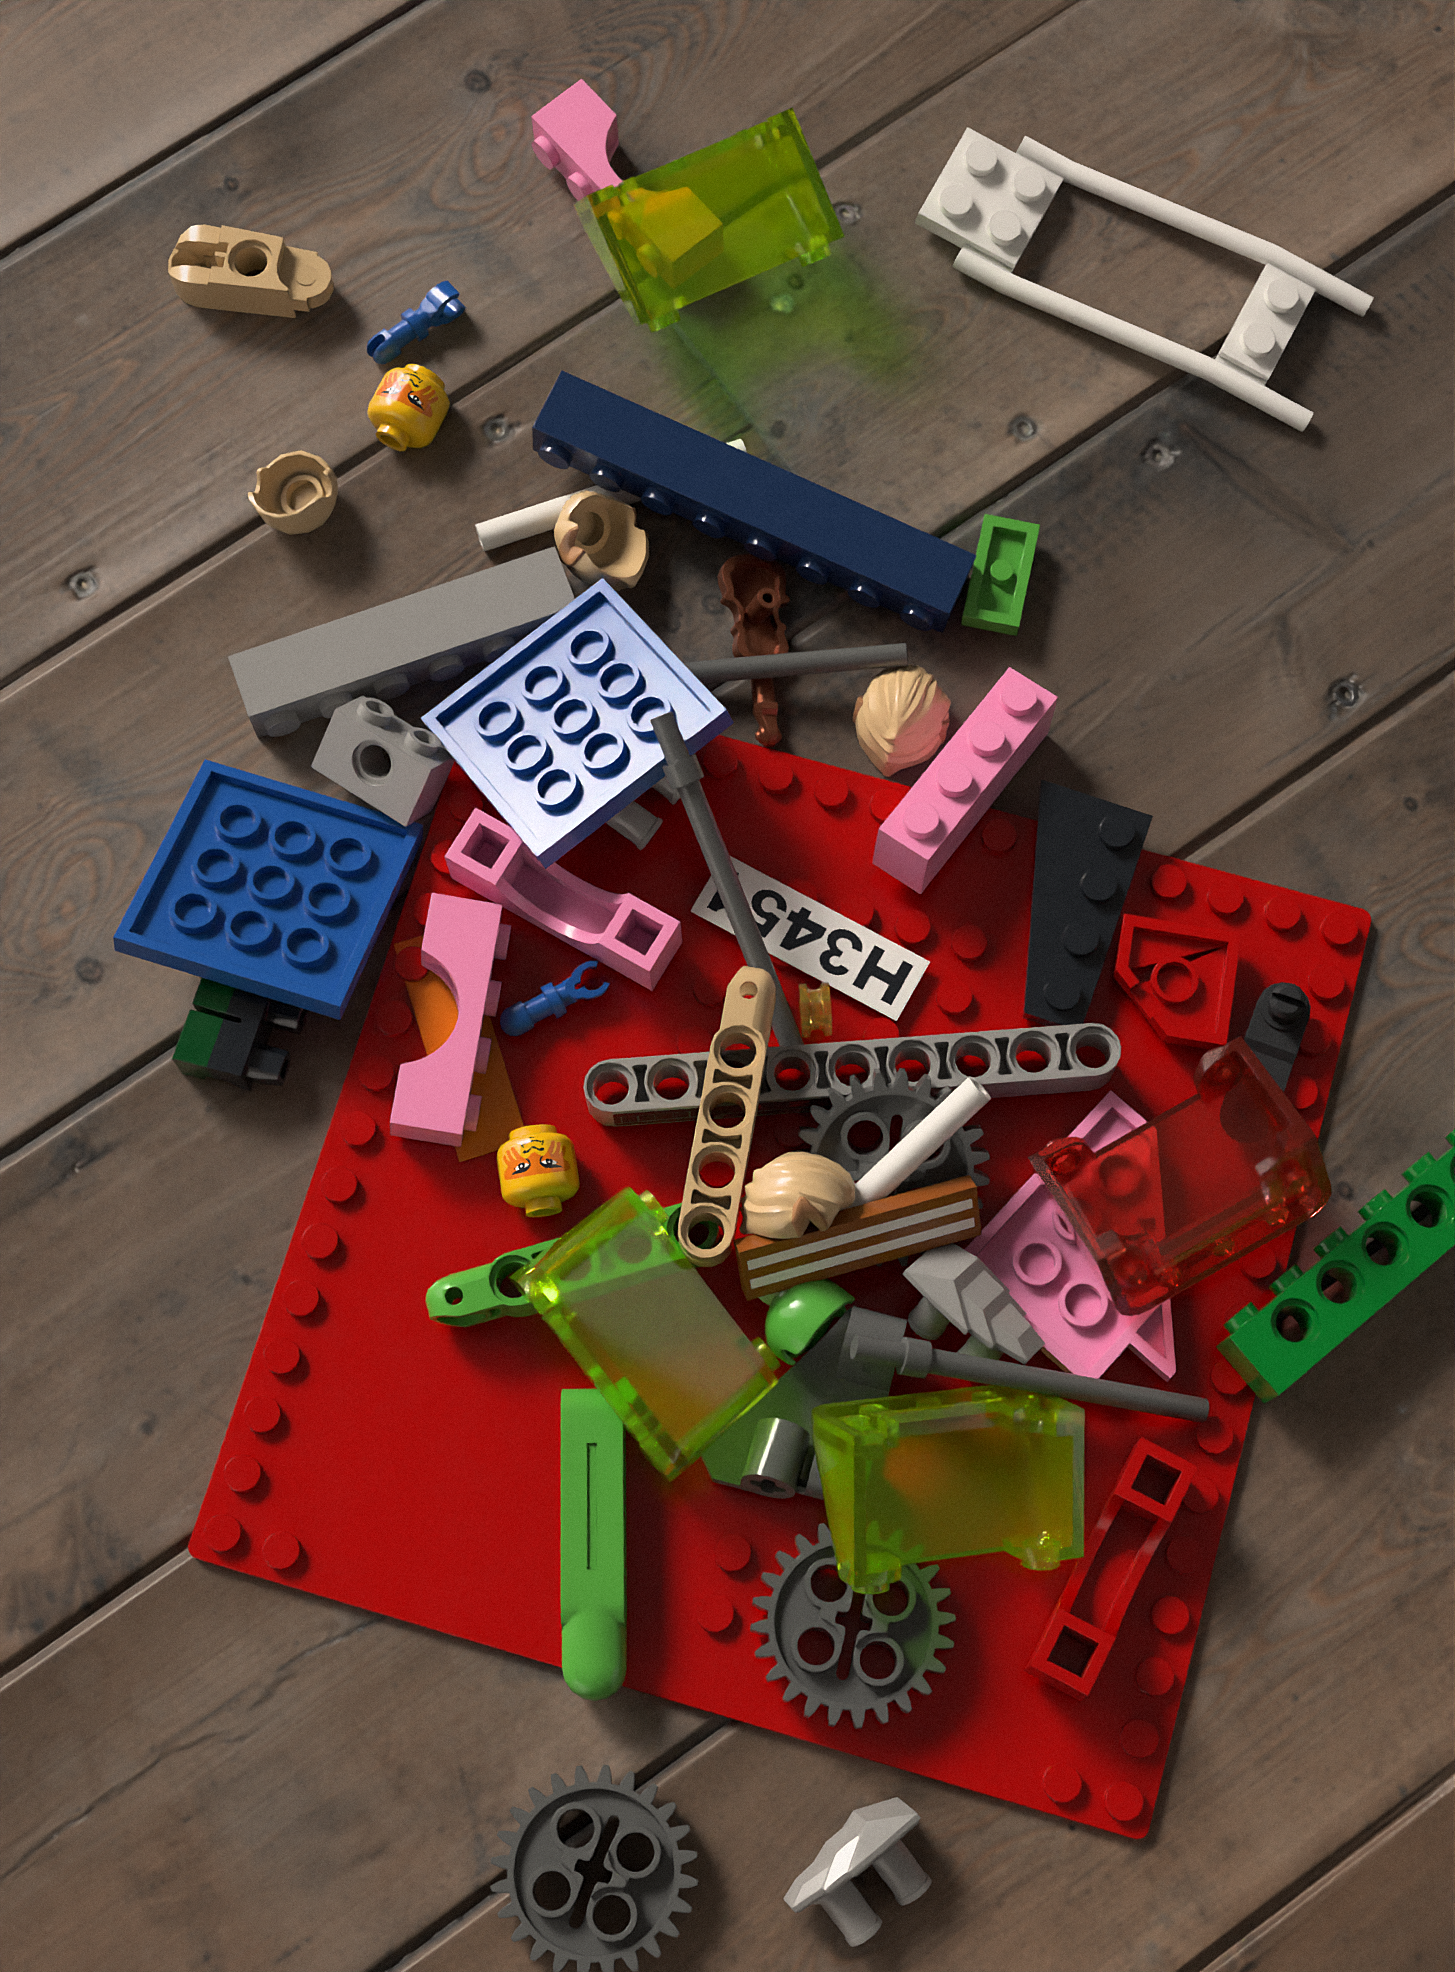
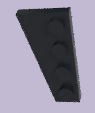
(1079, 887)

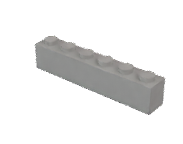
(399, 643)

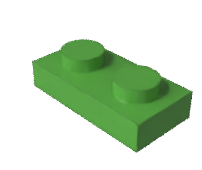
(1000, 574)

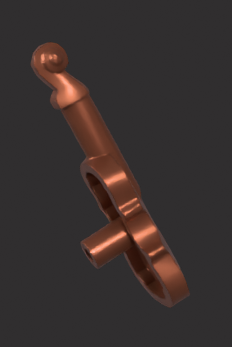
(754, 594)

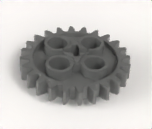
(879, 1105)
(908, 1636)
(540, 1850)

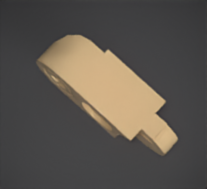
(212, 266)

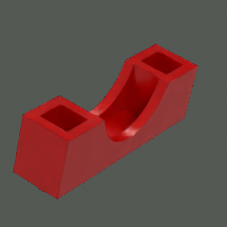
(1111, 1569)

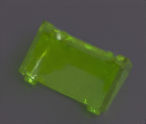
(711, 220)
(648, 1330)
(950, 1479)

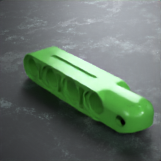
(481, 1285)
(593, 1545)

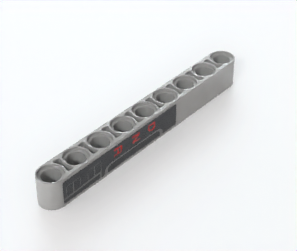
(822, 1061)

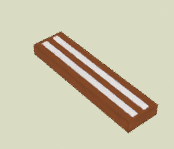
(861, 1237)

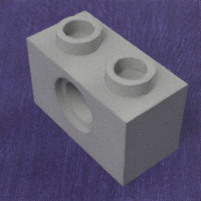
(354, 759)

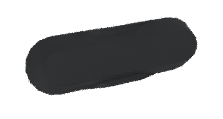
(1278, 1029)

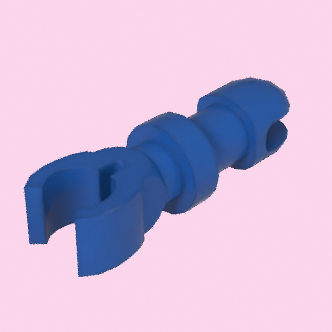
(436, 308)
(521, 1017)

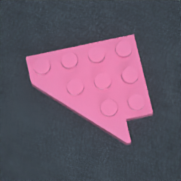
(1055, 1285)

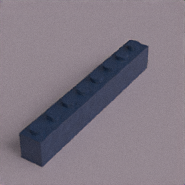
(751, 503)

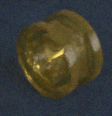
(815, 1009)

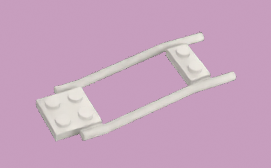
(996, 199)

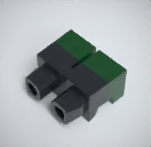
(231, 1034)

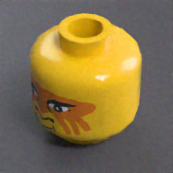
(408, 407)
(537, 1169)

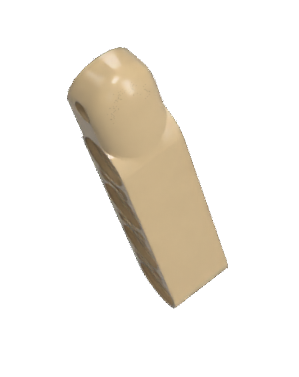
(745, 1023)

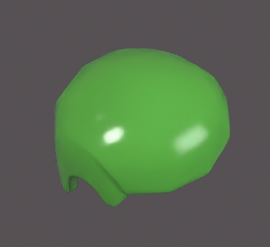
(803, 1316)

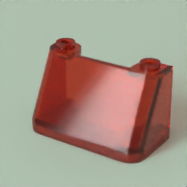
(1189, 1183)

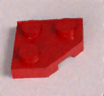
(1179, 977)

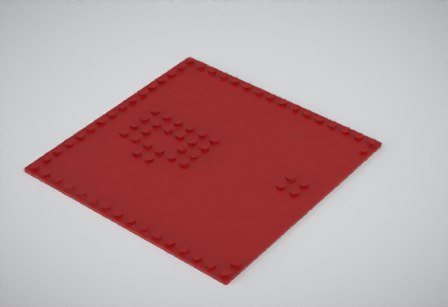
(426, 1455)

